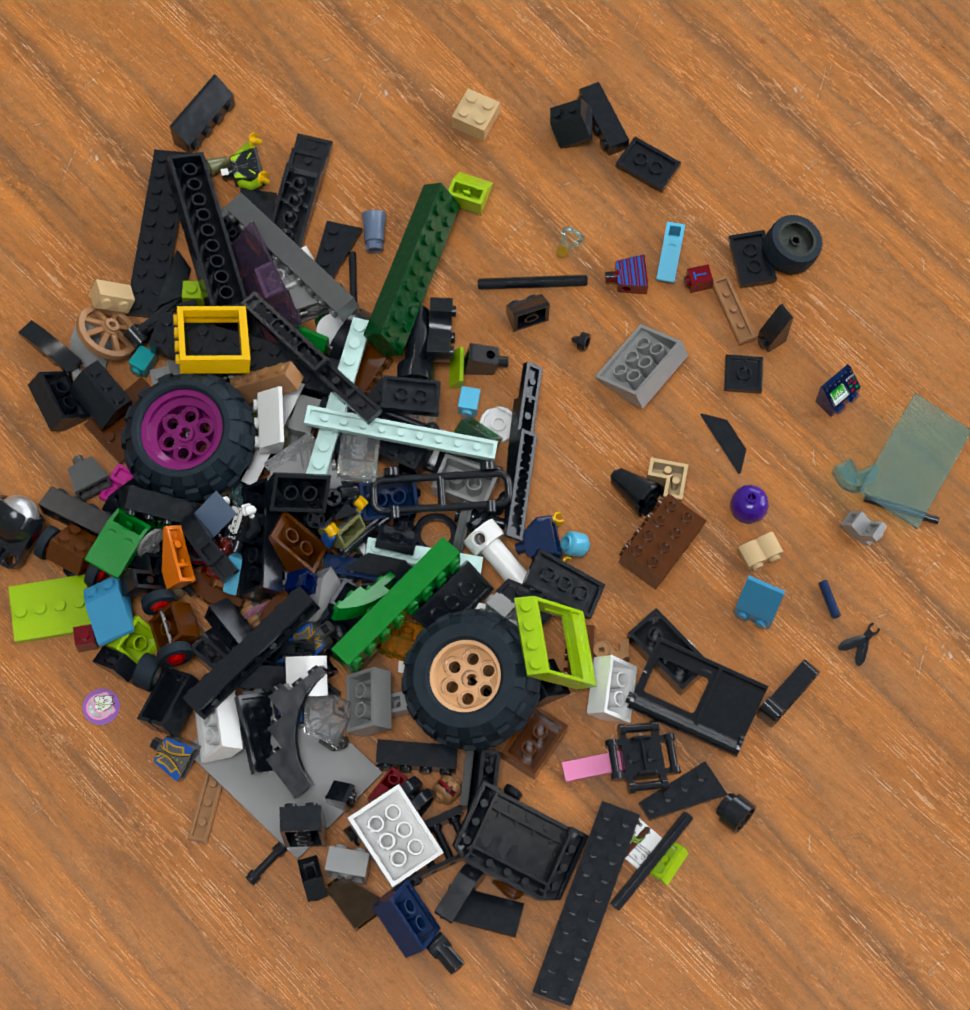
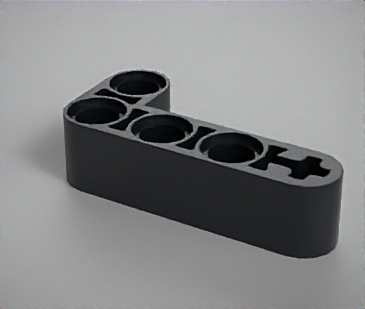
(785, 696)

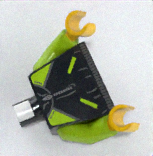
(246, 166)

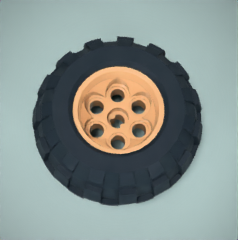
(429, 676)

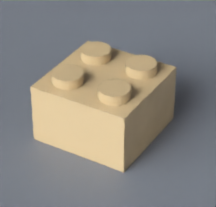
(476, 114)

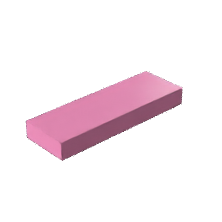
(588, 767)

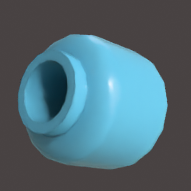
(575, 544)

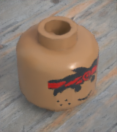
(447, 789)

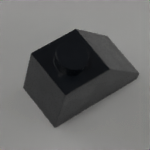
(312, 878)

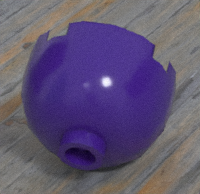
(749, 504)

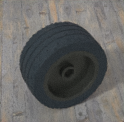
(792, 244)

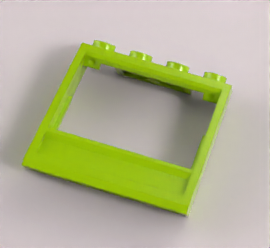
(534, 645)

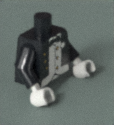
(243, 526)

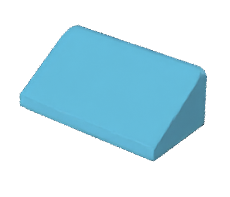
(232, 584)

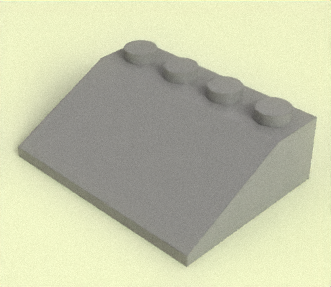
(642, 365)

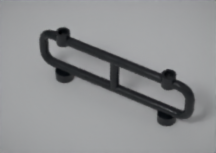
(487, 470)

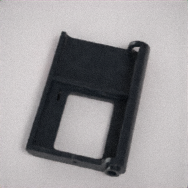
(723, 709)

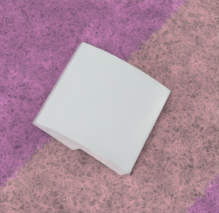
(300, 665)

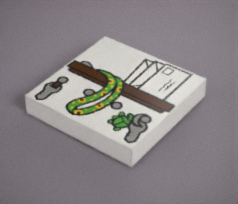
(641, 844)

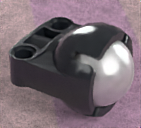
(18, 529)

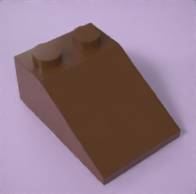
(296, 544)

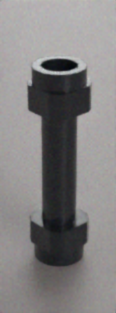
(278, 851)

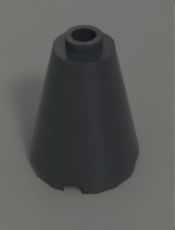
(637, 490)

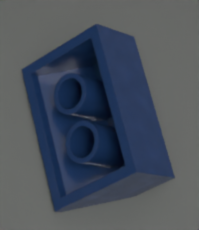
(388, 495)
(406, 918)

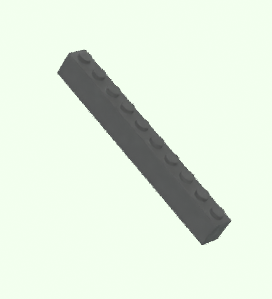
(294, 259)

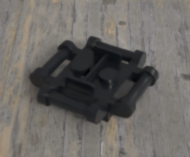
(642, 757)

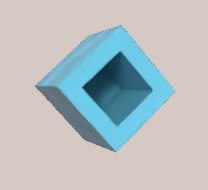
(469, 401)

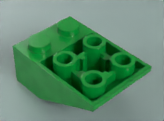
(117, 543)

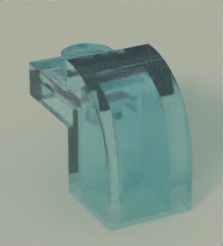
(849, 477)

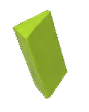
(456, 369)
(669, 863)

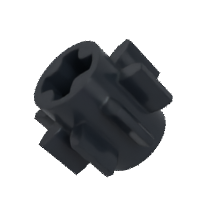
(349, 491)

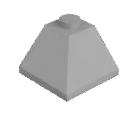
(82, 352)

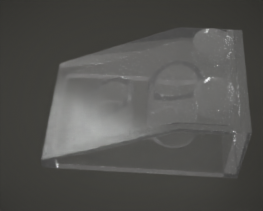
(358, 458)

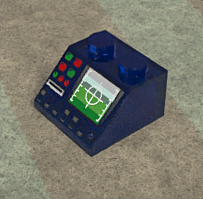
(838, 391)

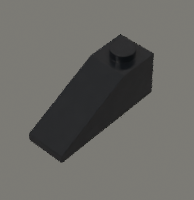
(775, 329)
(459, 892)

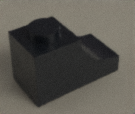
(115, 663)

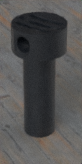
(415, 362)

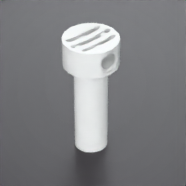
(495, 551)

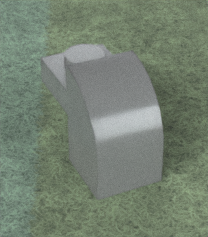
(861, 527)

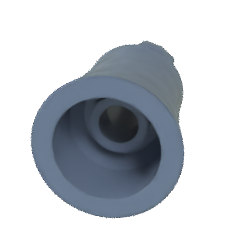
(374, 230)

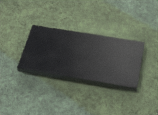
(491, 913)

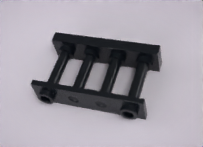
(435, 826)

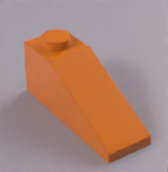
(175, 559)

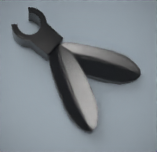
(861, 643)

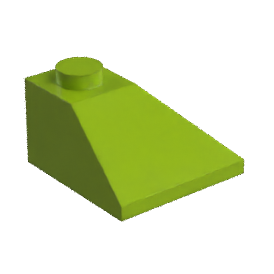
(137, 642)

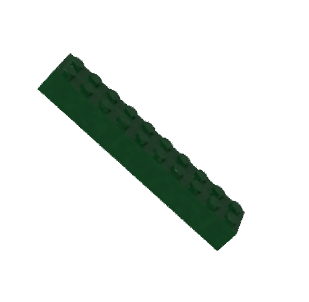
(412, 270)

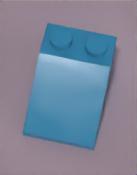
(758, 602)
(108, 610)

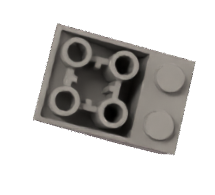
(326, 587)

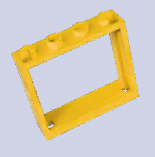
(218, 363)

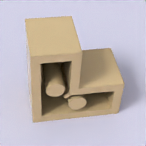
(670, 475)

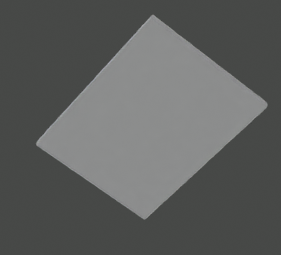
(266, 792)

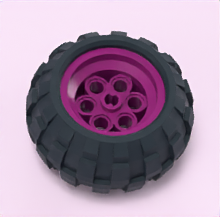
(171, 403)

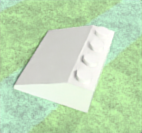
(394, 835)

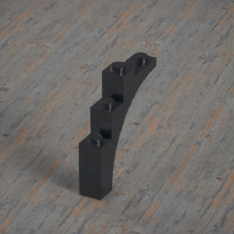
(285, 729)

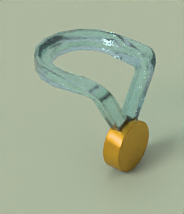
(563, 250)

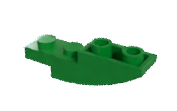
(362, 600)

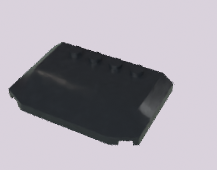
(518, 844)

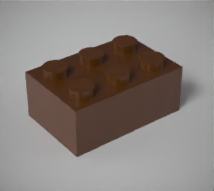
(534, 743)

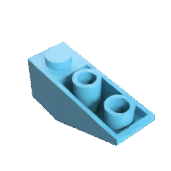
(670, 252)

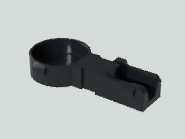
(295, 647)

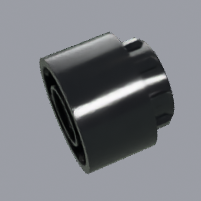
(735, 811)

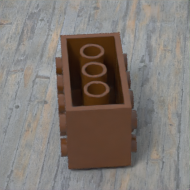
(661, 540)

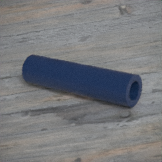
(829, 599)

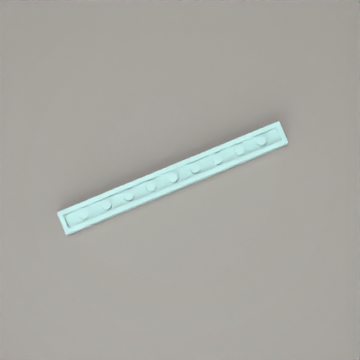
(349, 366)
(401, 433)

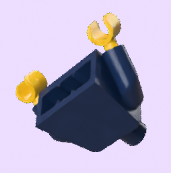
(542, 534)

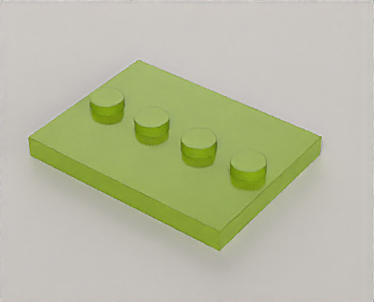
(48, 608)

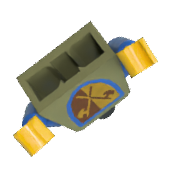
(344, 531)

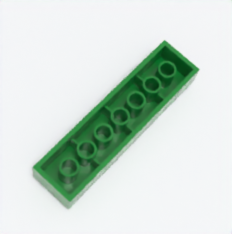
(396, 605)

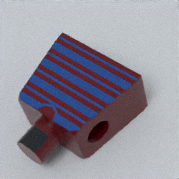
(629, 275)

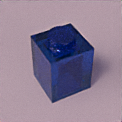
(302, 578)

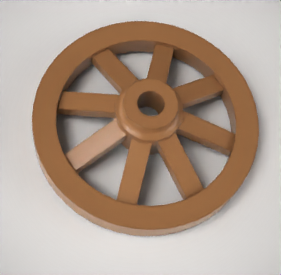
(108, 329)

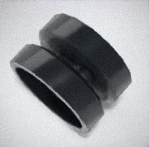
(419, 798)

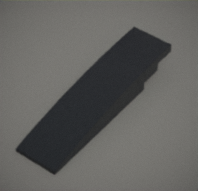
(301, 186)

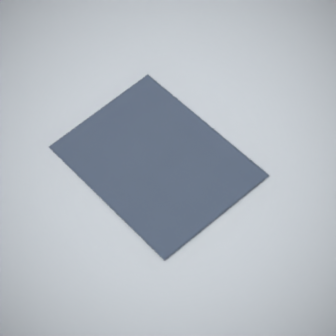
(215, 513)

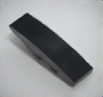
(50, 347)

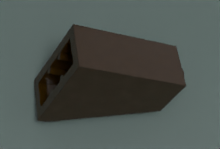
(353, 902)

